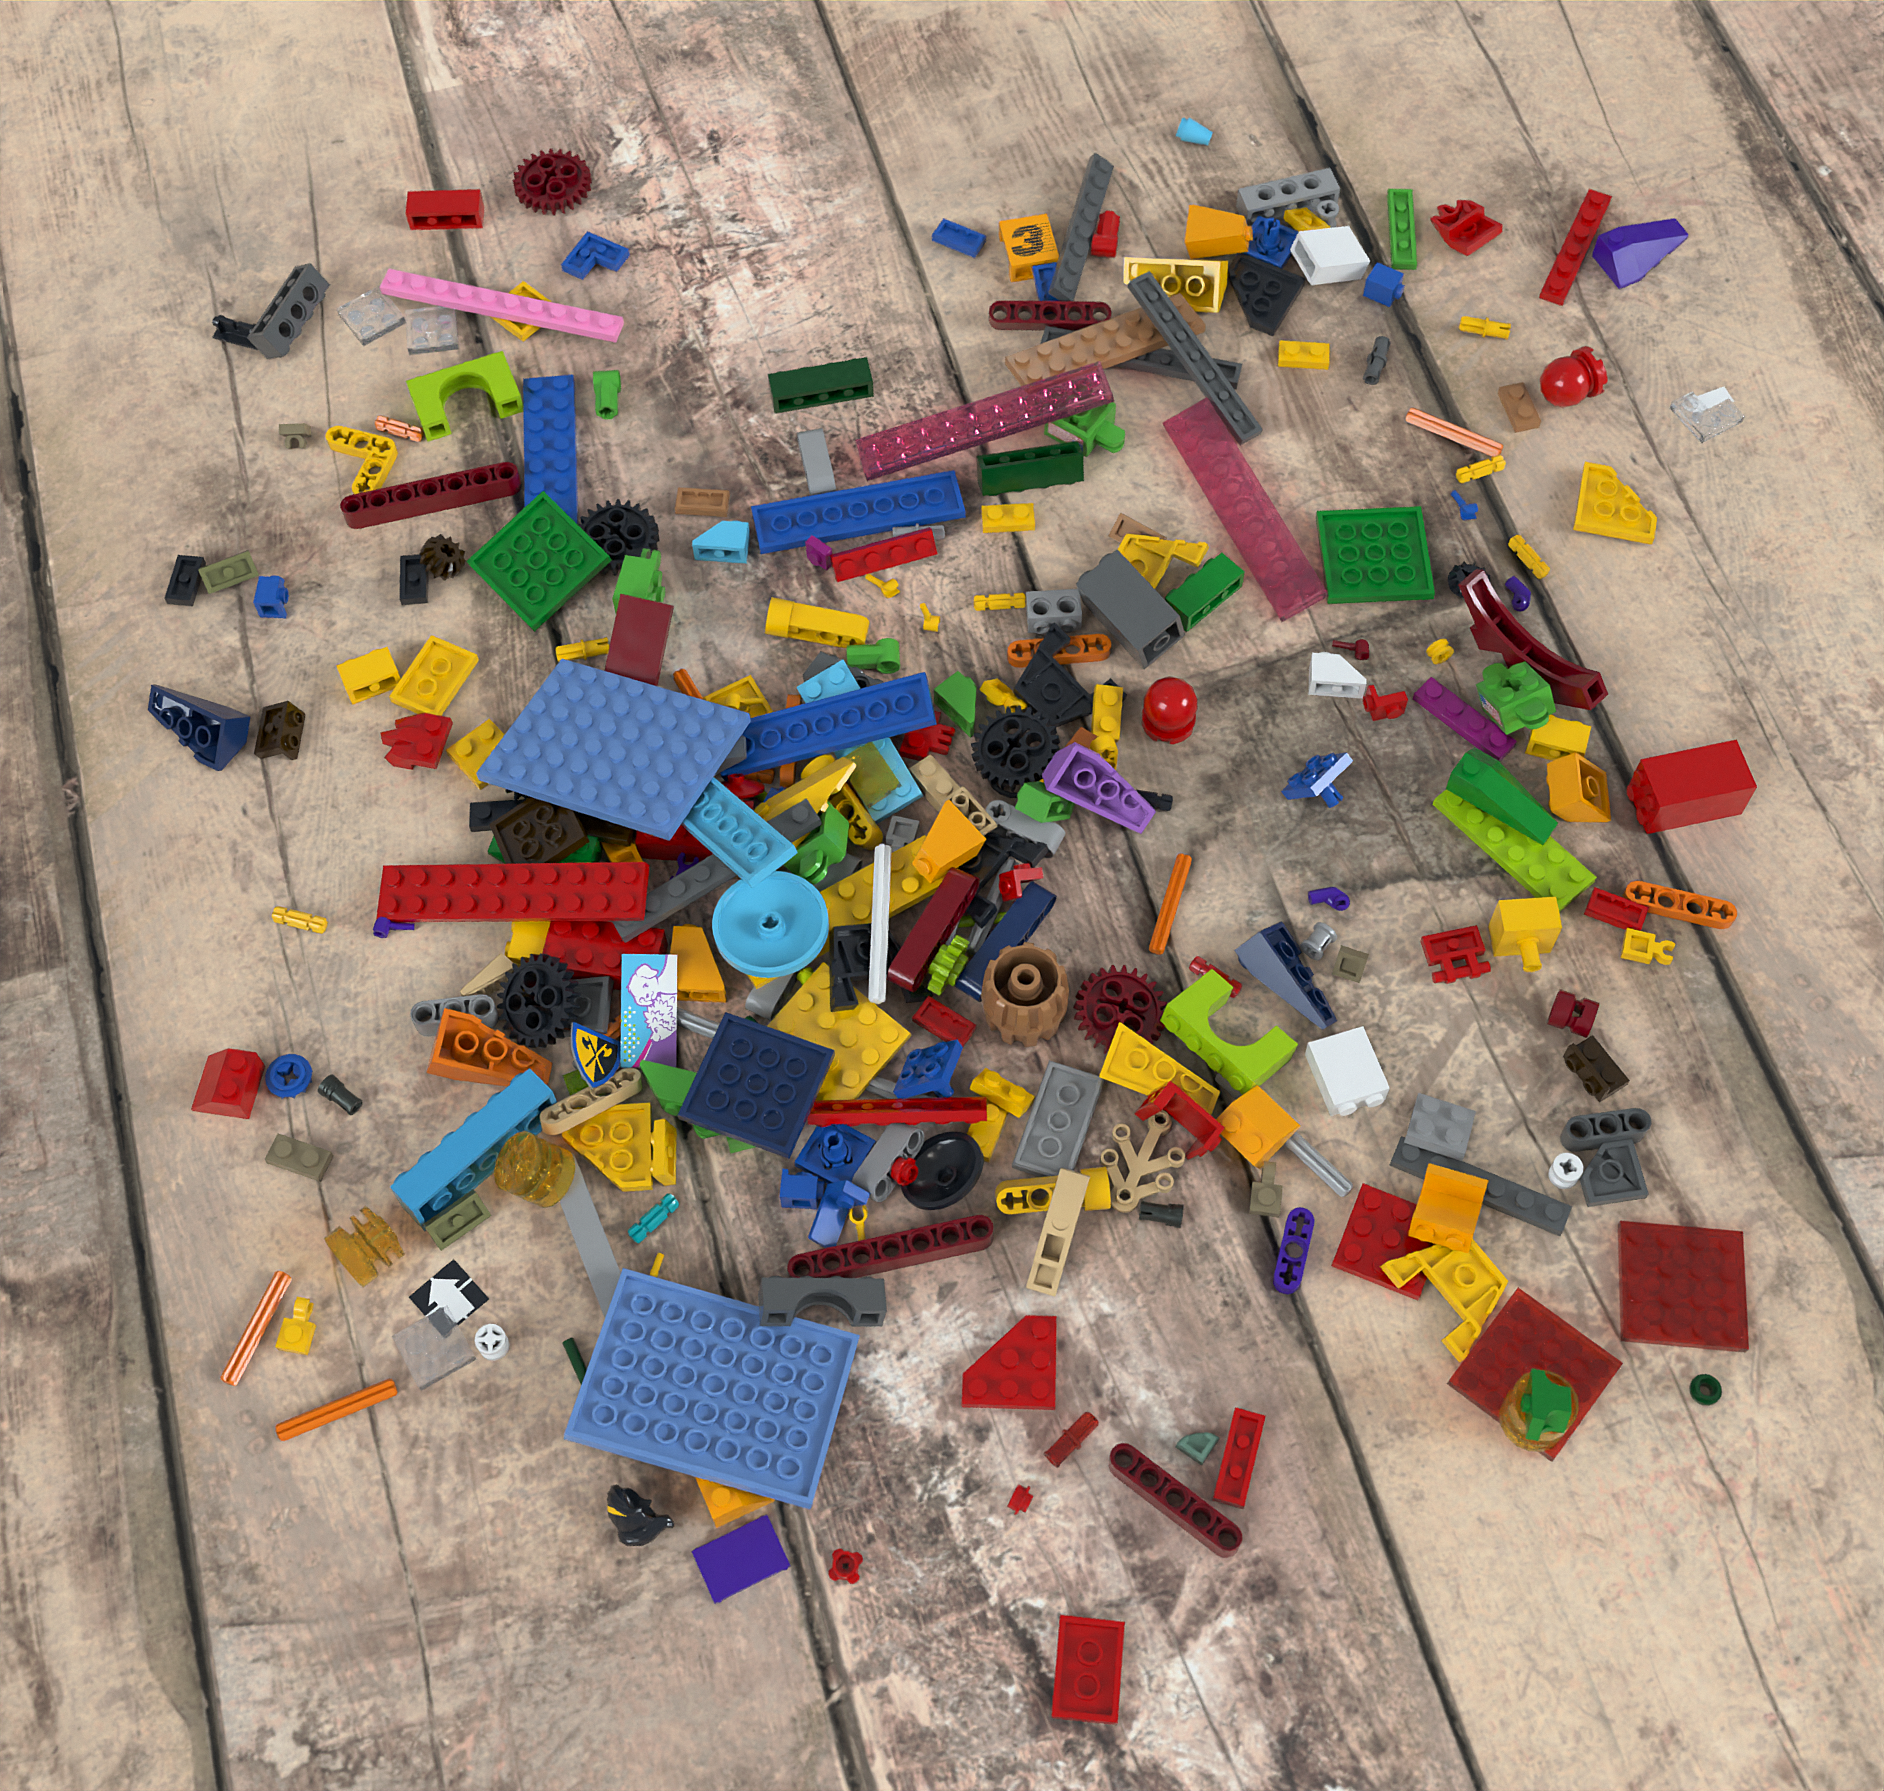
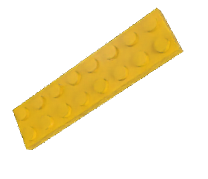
(852, 898)

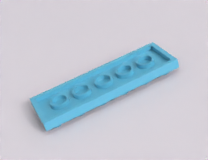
(840, 680)
(737, 834)

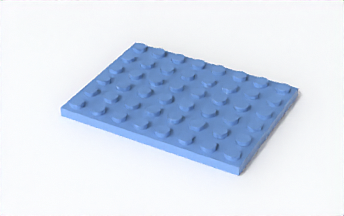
(614, 748)
(711, 1391)

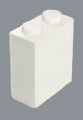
(1329, 255)
(1347, 1072)

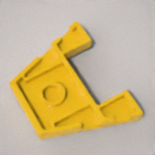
(1152, 555)
(1464, 1279)

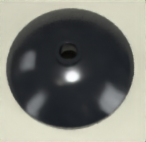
(946, 1171)

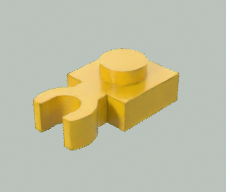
(1641, 947)

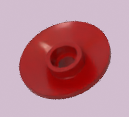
(742, 786)

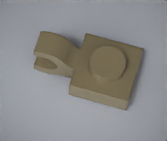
(1266, 1196)

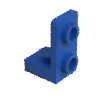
(833, 1211)

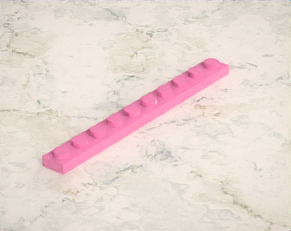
(502, 305)

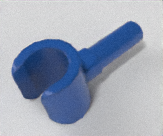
(1467, 511)

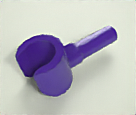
(383, 925)

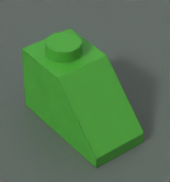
(958, 701)
(1042, 804)
(667, 1084)

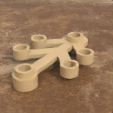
(1140, 1164)

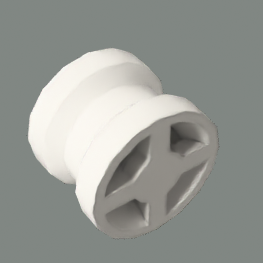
(1559, 1172)
(489, 1335)

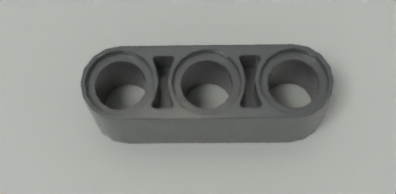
(1615, 1121)

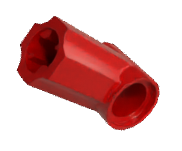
(1106, 239)

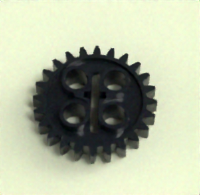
(622, 523)
(995, 737)
(546, 989)

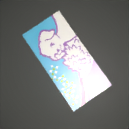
(648, 1009)

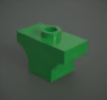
(1545, 1406)

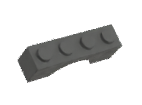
(857, 1298)

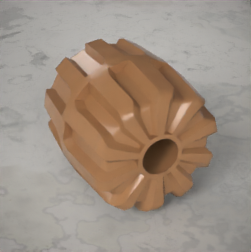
(1025, 994)

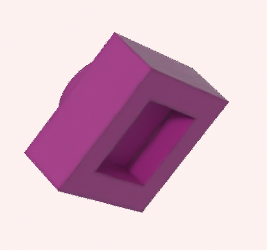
(818, 553)

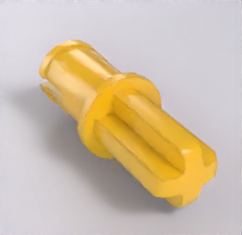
(1485, 327)
(582, 649)

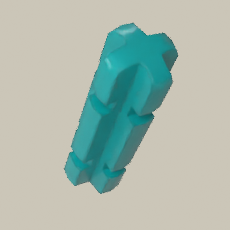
(653, 1218)

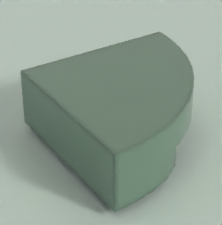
(1198, 1445)

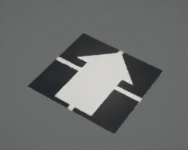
(450, 1288)

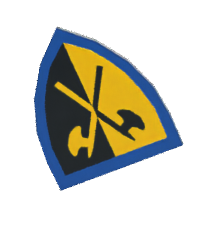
(594, 1055)

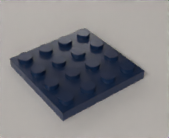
(756, 1085)

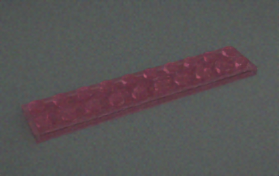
(984, 420)
(1245, 510)

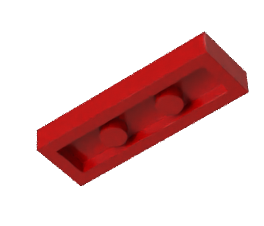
(1239, 1458)

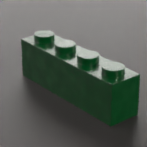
(820, 385)
(1030, 468)

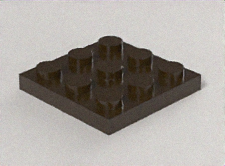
(538, 833)

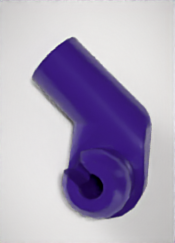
(1521, 593)
(1330, 896)

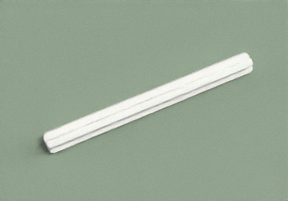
(880, 924)

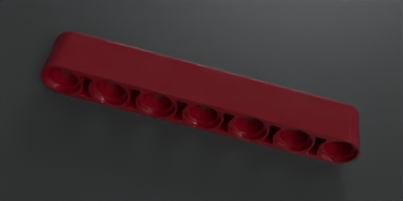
(431, 495)
(903, 1242)

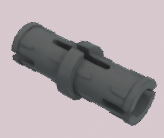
(1376, 360)

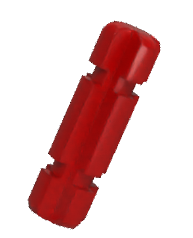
(1199, 966)

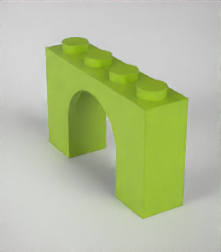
(485, 373)
(1239, 1065)

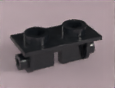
(232, 332)

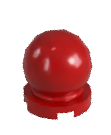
(1572, 378)
(1169, 710)

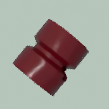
(1562, 1011)

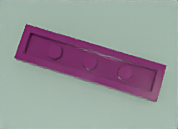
(1464, 719)

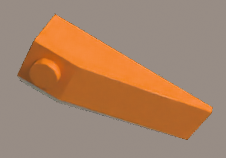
(478, 1054)

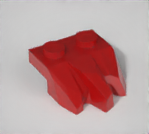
(1465, 226)
(417, 740)

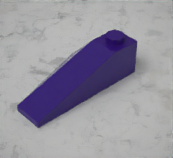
(1634, 249)

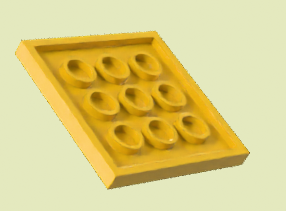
(861, 1037)

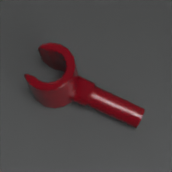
(1360, 647)

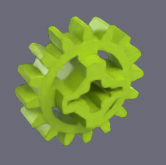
(948, 965)

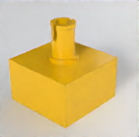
(1525, 929)

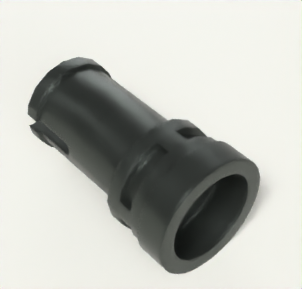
(335, 1091)
(1169, 1214)

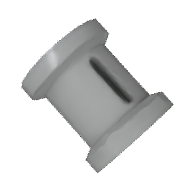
(1327, 211)
(1318, 941)

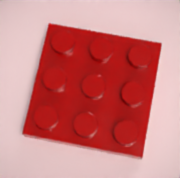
(1379, 1234)

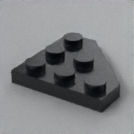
(1263, 291)

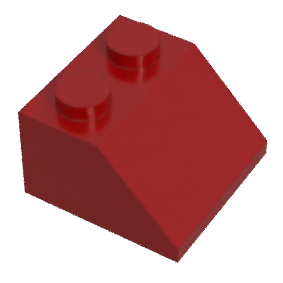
(229, 1083)

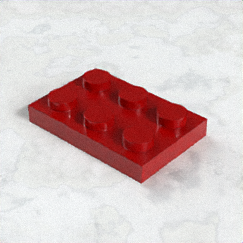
(1088, 1670)

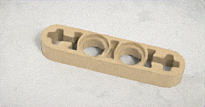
(562, 1116)

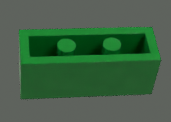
(1205, 590)

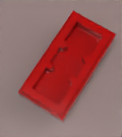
(1615, 910)
(943, 1022)

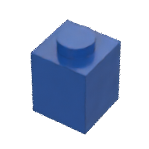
(1384, 285)

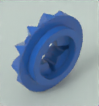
(283, 1066)

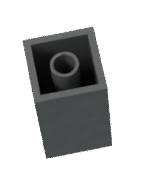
(1130, 608)

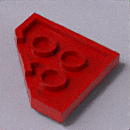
(1016, 1369)

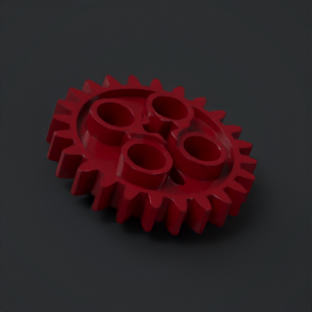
(552, 181)
(1128, 988)

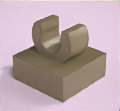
(295, 431)
(1350, 964)

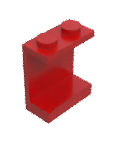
(1187, 1113)

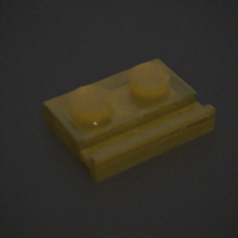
(872, 774)

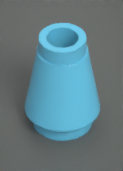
(1193, 132)

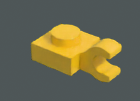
(1000, 694)
(297, 1333)

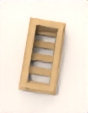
(489, 978)

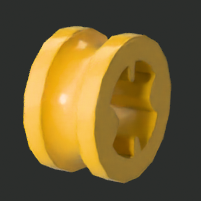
(1440, 651)

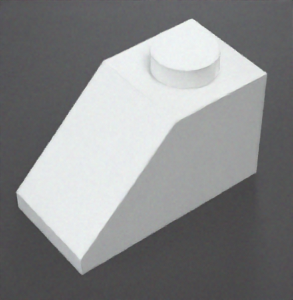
(1334, 677)

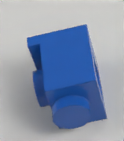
(271, 597)
(800, 1190)

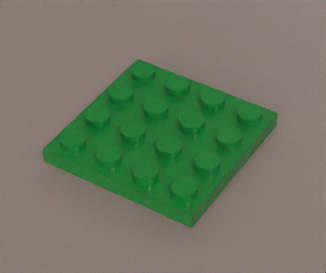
(1374, 555)
(539, 561)

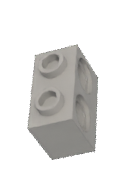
(1052, 606)

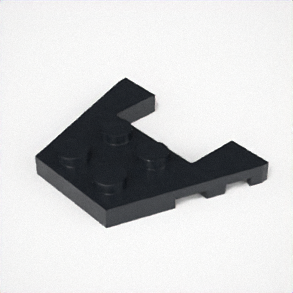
(1050, 688)
(987, 863)
(851, 962)

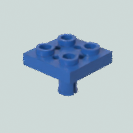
(1269, 239)
(1318, 778)
(929, 1070)
(834, 1151)

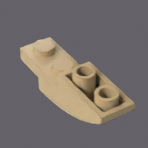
(941, 787)
(1057, 1232)

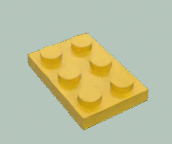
(434, 677)

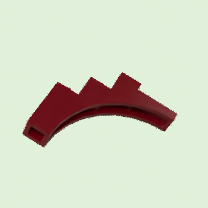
(1501, 633)

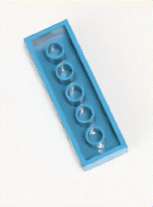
(471, 1151)

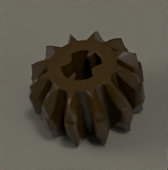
(442, 557)

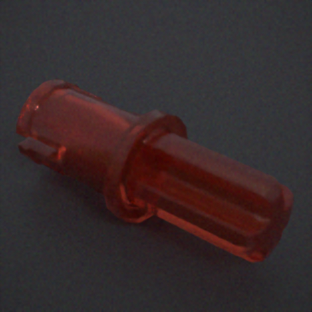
(1071, 1439)

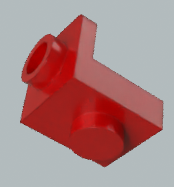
(1385, 706)
(1011, 881)

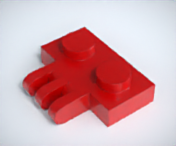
(934, 739)

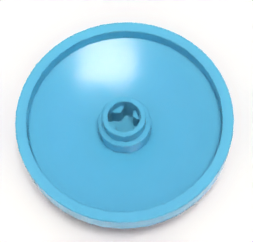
(771, 926)

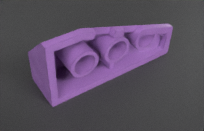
(1095, 785)

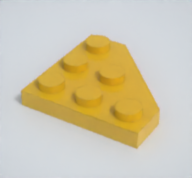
(1611, 508)
(617, 1144)

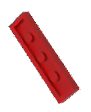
(883, 554)

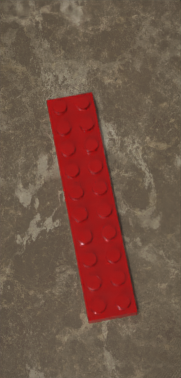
(514, 892)

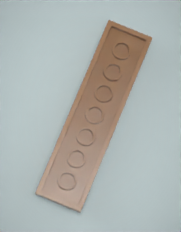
(1107, 342)

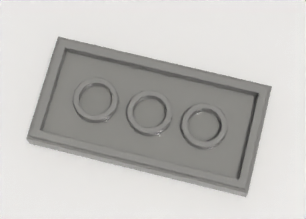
(1058, 1121)

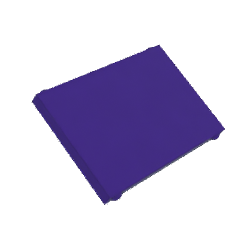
(740, 1559)

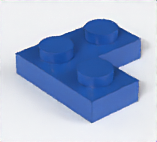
(594, 250)

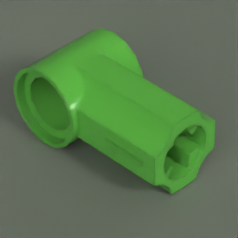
(606, 387)
(880, 656)

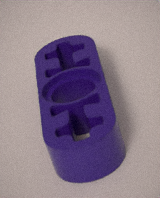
(1306, 1232)

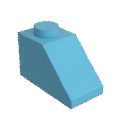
(723, 543)

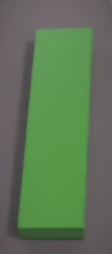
(1401, 229)

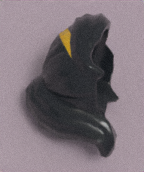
(634, 1517)

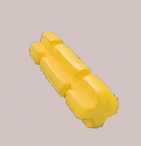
(1480, 469)
(1529, 556)
(999, 601)
(299, 919)

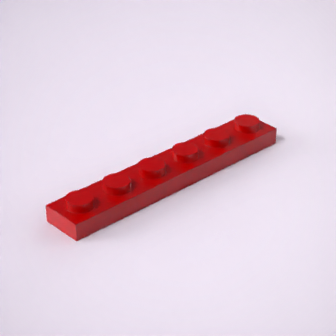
(1575, 247)
(907, 1111)

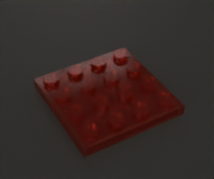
(1682, 1286)
(1529, 1338)

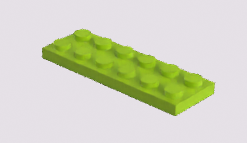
(1539, 868)

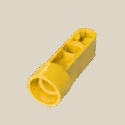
(815, 624)
(844, 802)
(1096, 1196)

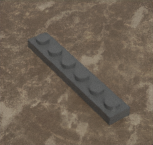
(1500, 1193)

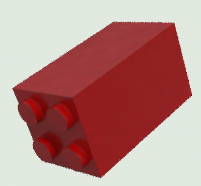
(1691, 786)

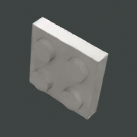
(1440, 1127)

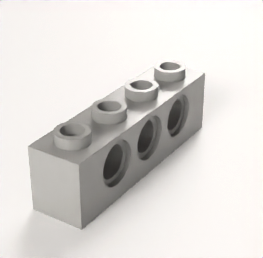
(1294, 192)

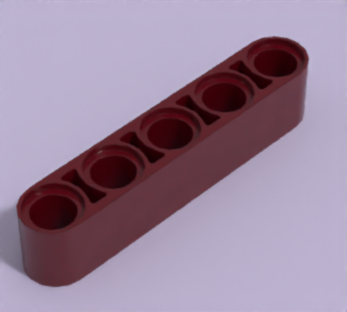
(1039, 308)
(933, 929)
(1169, 1485)

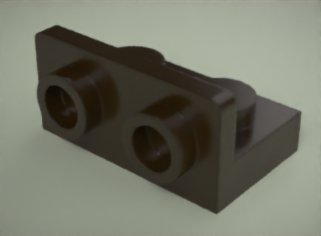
(280, 731)
(1595, 1068)

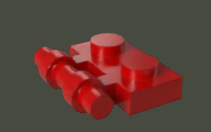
(1454, 946)

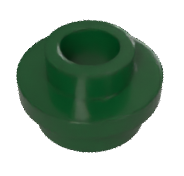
(1711, 1383)

